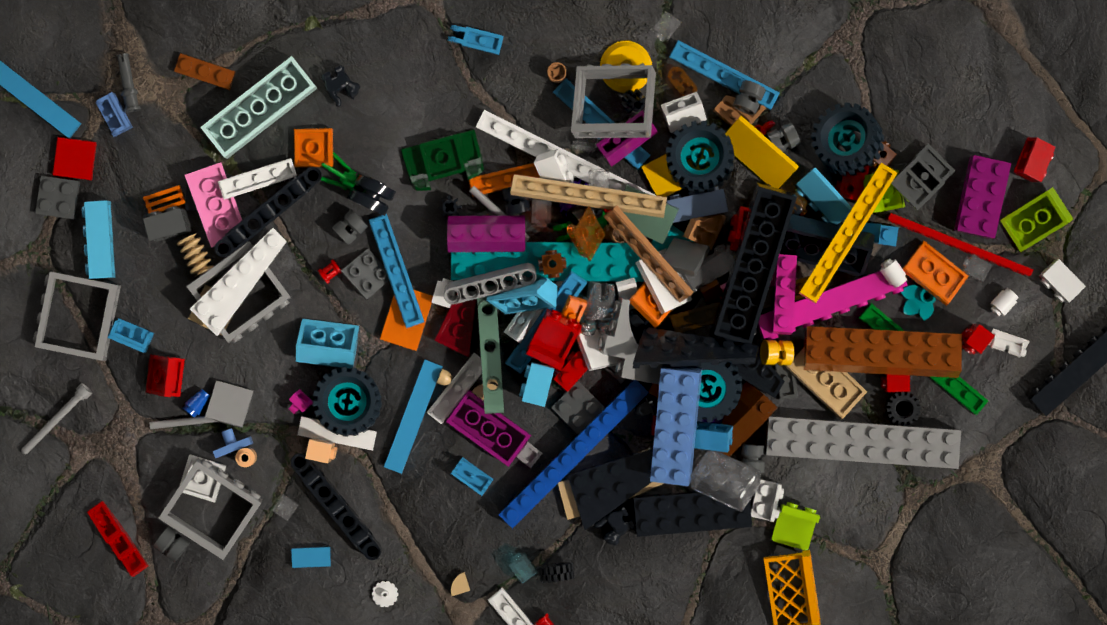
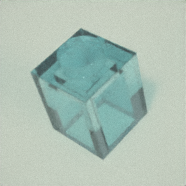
(522, 567)

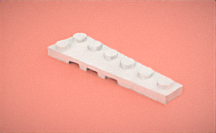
(229, 292)

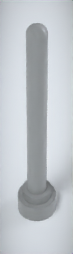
(82, 393)

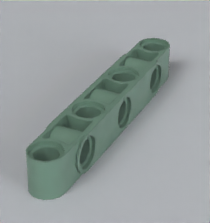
(490, 360)

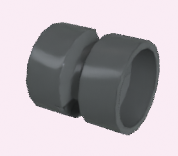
(751, 91)
(789, 135)
(354, 222)
(753, 456)
(171, 544)

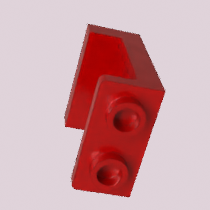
(553, 339)

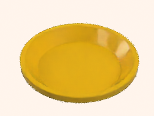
(625, 53)

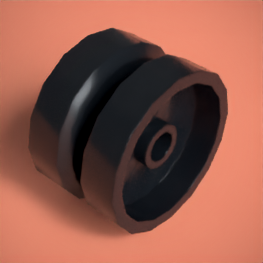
(371, 195)

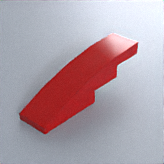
(117, 538)

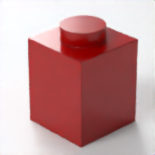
(895, 383)

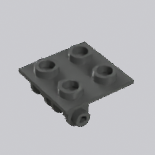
(366, 274)

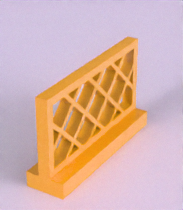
(808, 586)

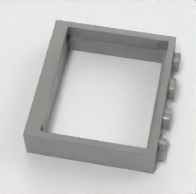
(612, 130)
(265, 314)
(107, 323)
(194, 534)

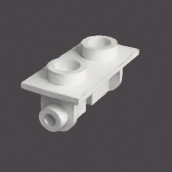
(1014, 344)

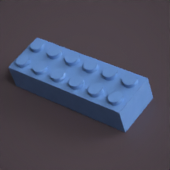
(676, 425)

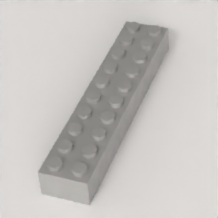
(863, 442)

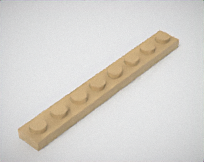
(588, 196)

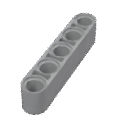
(497, 277)

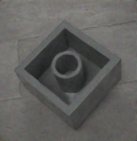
(167, 225)

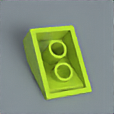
(1036, 219)

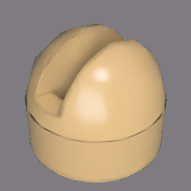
(444, 378)

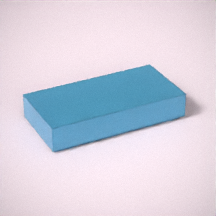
(311, 557)

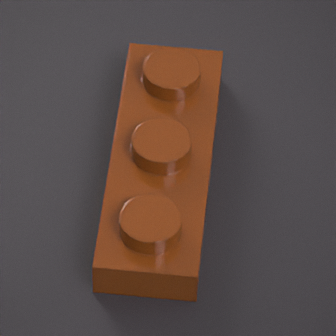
(204, 71)

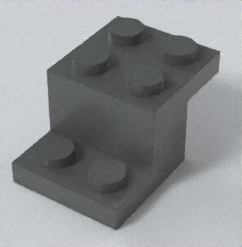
(922, 177)

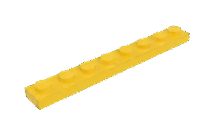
(848, 233)

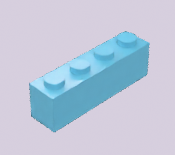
(99, 239)

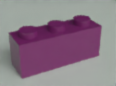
(617, 148)

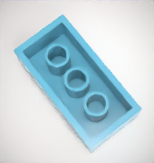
(537, 384)

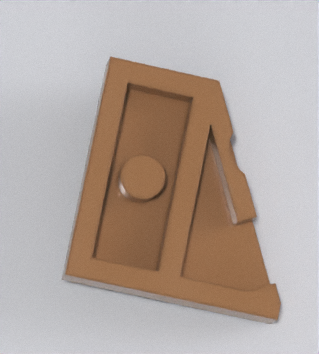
(730, 115)
(705, 229)

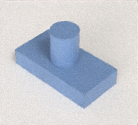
(231, 443)

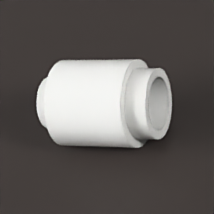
(893, 272)
(1004, 302)

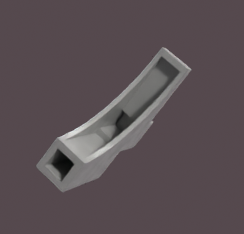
(623, 345)

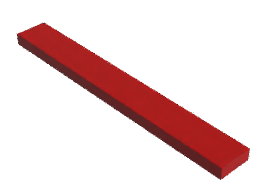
(958, 244)

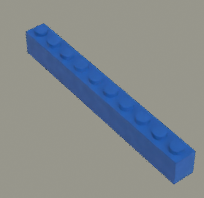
(573, 453)

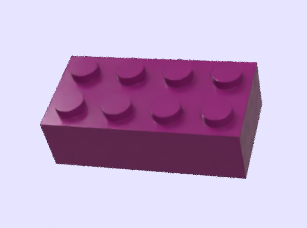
(982, 197)
(490, 431)

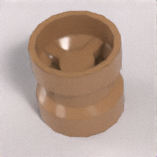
(556, 69)
(609, 231)

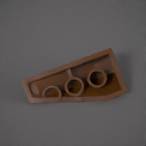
(748, 415)

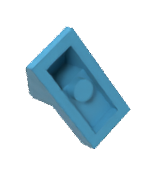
(883, 234)

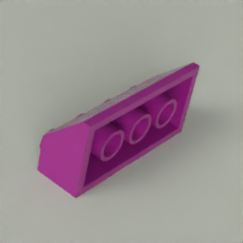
(486, 233)

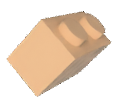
(321, 450)

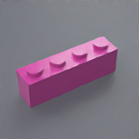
(784, 294)

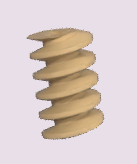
(195, 255)

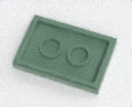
(651, 226)

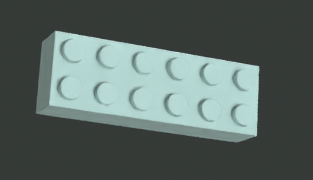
(258, 107)

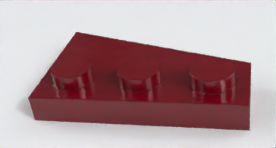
(458, 327)

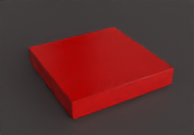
(74, 158)

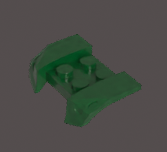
(442, 159)

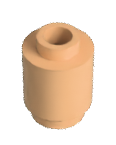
(252, 456)

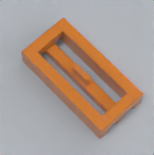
(158, 194)

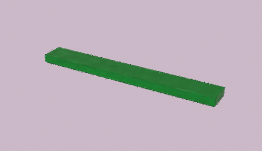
(954, 386)

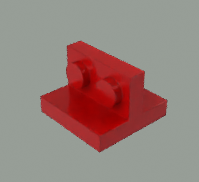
(165, 376)

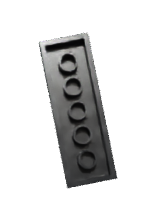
(811, 237)
(685, 513)

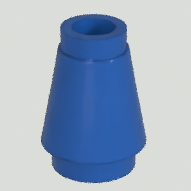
(196, 403)

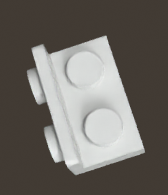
(766, 500)

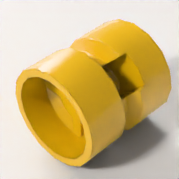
(776, 352)

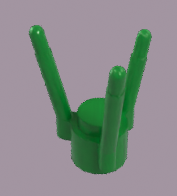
(346, 178)

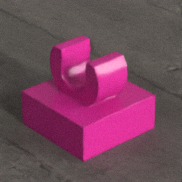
(300, 402)

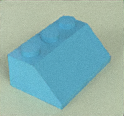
(823, 197)
(537, 296)
(327, 343)

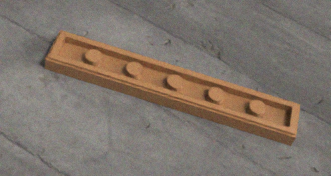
(648, 254)

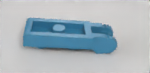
(478, 39)

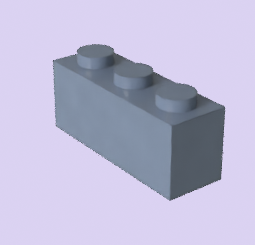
(699, 204)

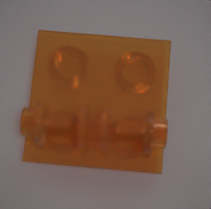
(587, 234)

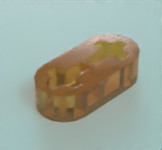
(684, 77)

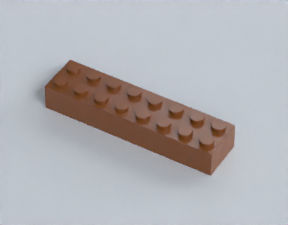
(883, 352)

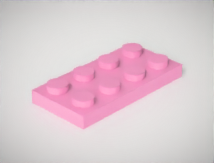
(216, 214)

